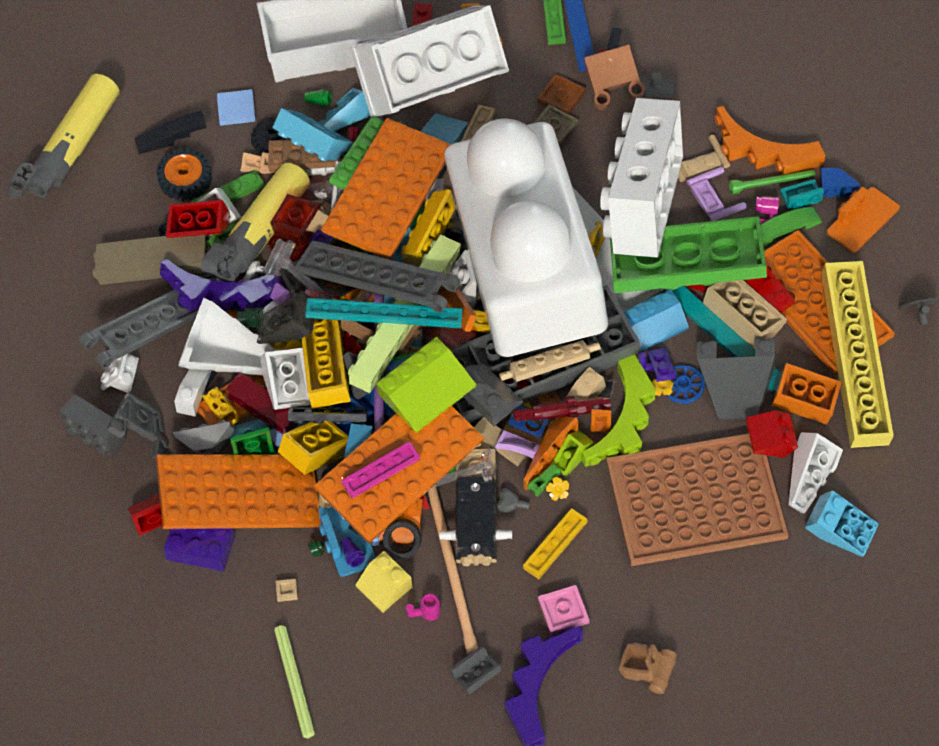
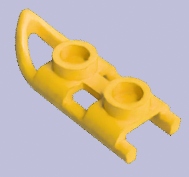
(594, 239)
(223, 408)

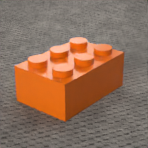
(806, 393)

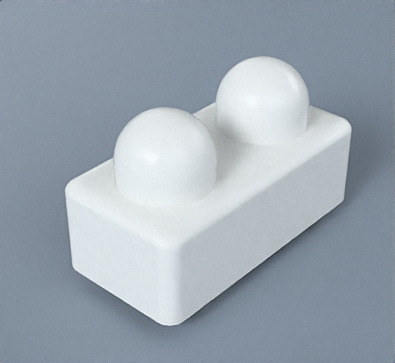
(525, 237)

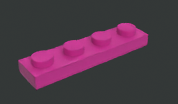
(380, 470)

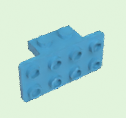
(335, 531)

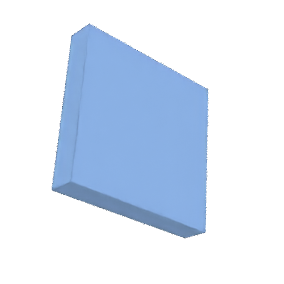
(236, 107)

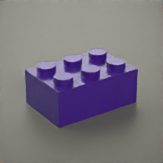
(200, 547)

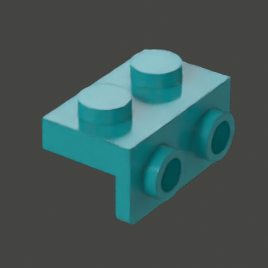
(801, 194)

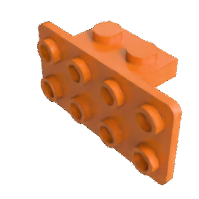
(861, 217)

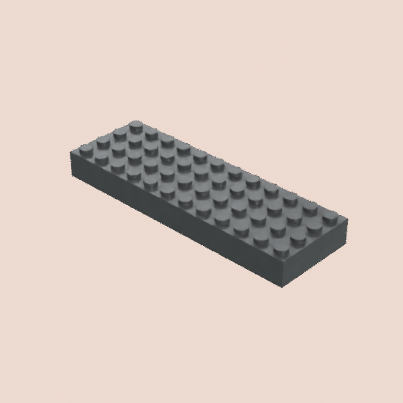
(615, 342)

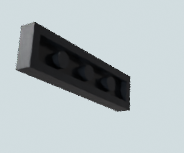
(336, 415)

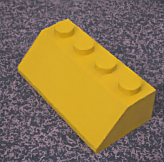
(429, 226)

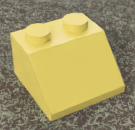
(384, 582)

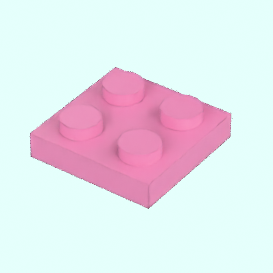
(563, 609)

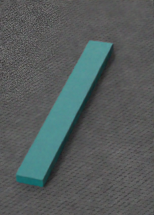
(383, 313)
(717, 329)

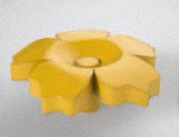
(663, 386)
(557, 488)

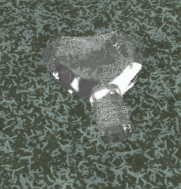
(321, 189)

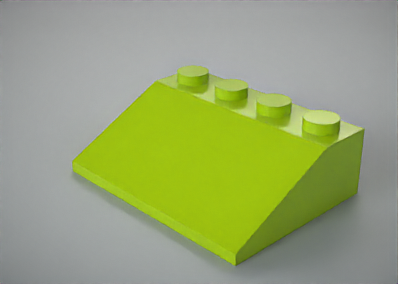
(425, 385)

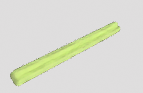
(294, 682)

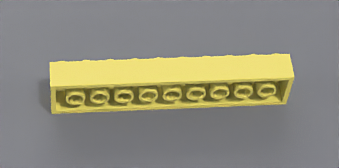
(857, 354)

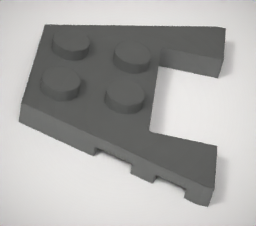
(141, 418)

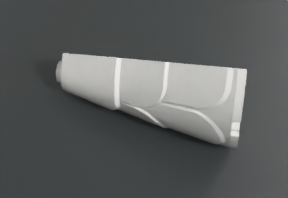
(222, 344)

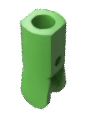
(544, 478)

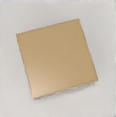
(286, 590)

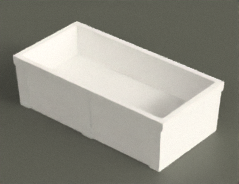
(318, 34)
(429, 59)

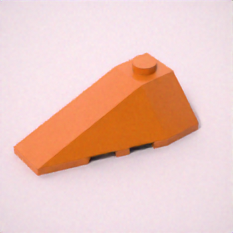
(551, 443)

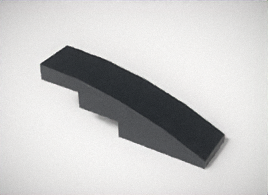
(170, 131)

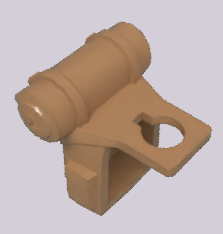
(649, 665)

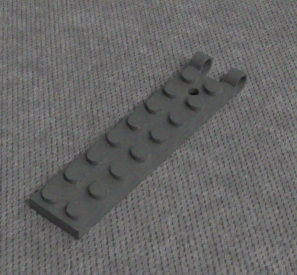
(376, 274)
(140, 326)

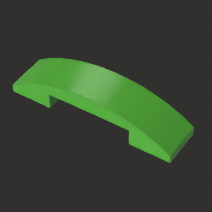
(788, 222)

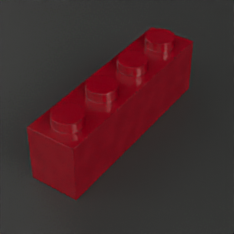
(257, 402)

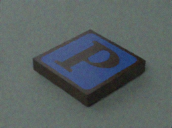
(528, 429)

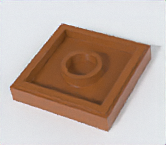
(561, 94)

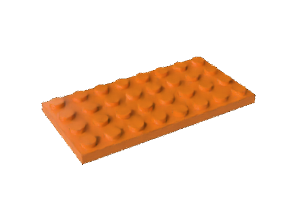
(387, 189)
(799, 270)
(440, 449)
(235, 492)

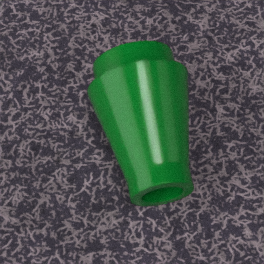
(318, 97)

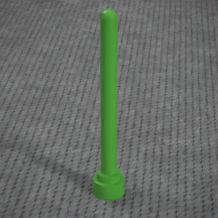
(736, 186)

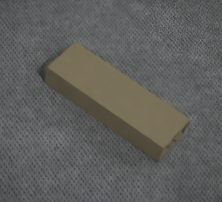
(142, 257)

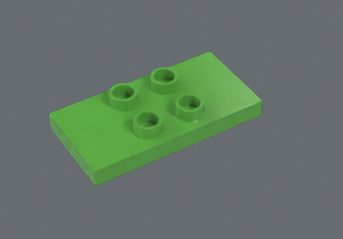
(695, 256)

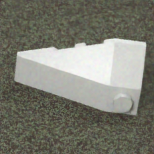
(811, 466)

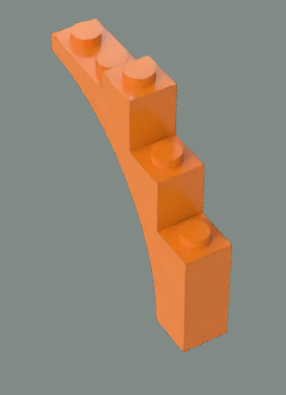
(761, 152)

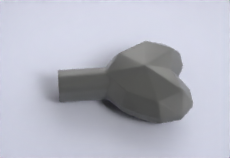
(509, 501)

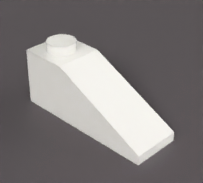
(191, 391)

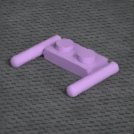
(708, 198)

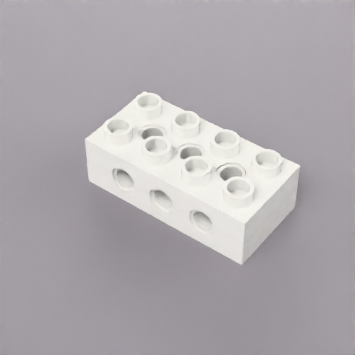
(643, 177)

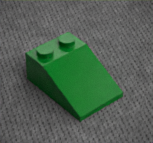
(253, 443)

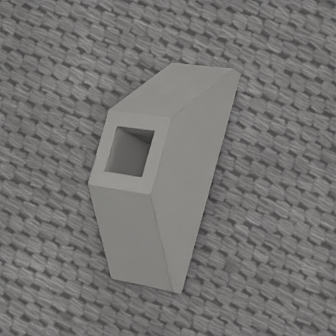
(206, 438)

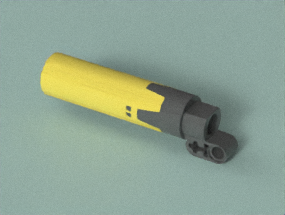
(67, 140)
(254, 227)

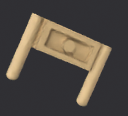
(704, 163)

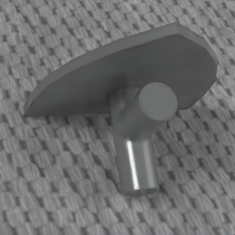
(922, 309)

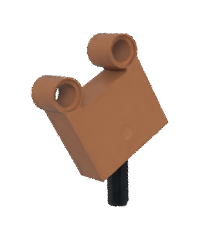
(612, 70)

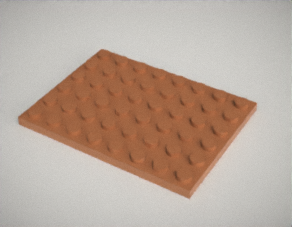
(695, 499)

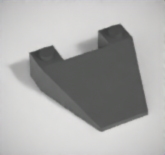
(737, 383)

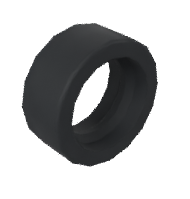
(402, 553)

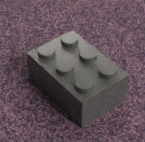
(90, 425)

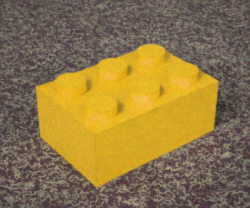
(313, 445)

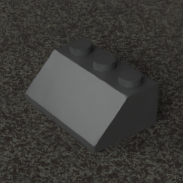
(490, 395)

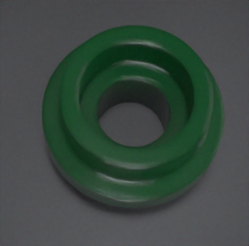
(316, 547)

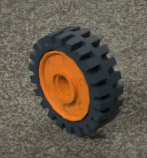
(184, 174)

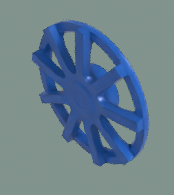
(684, 384)

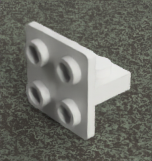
(120, 373)

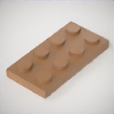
(286, 152)

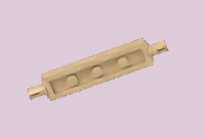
(549, 360)

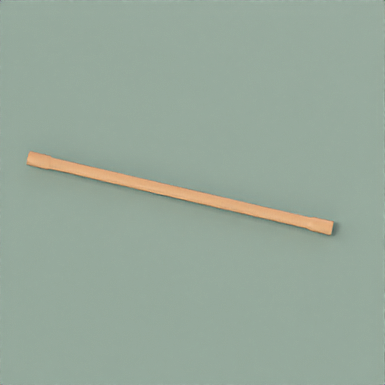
(469, 637)

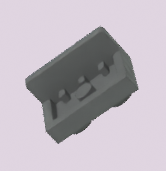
(475, 670)

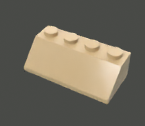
(744, 310)

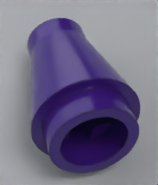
(353, 554)

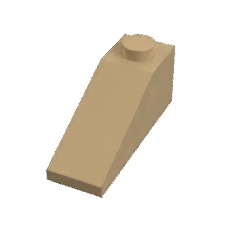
(587, 386)

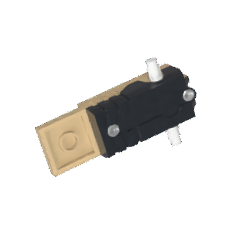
(475, 516)

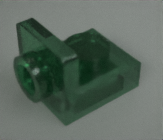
(251, 317)

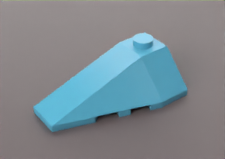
(350, 109)

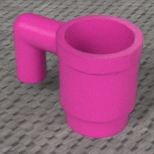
(767, 205)
(428, 609)

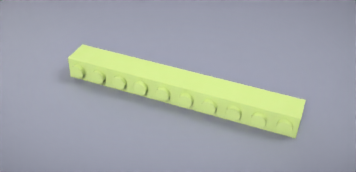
(390, 336)

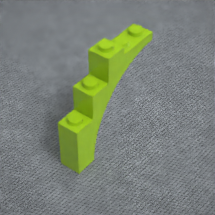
(634, 417)

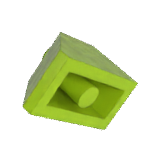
(571, 452)

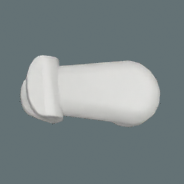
(253, 271)

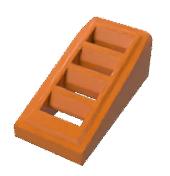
(601, 421)

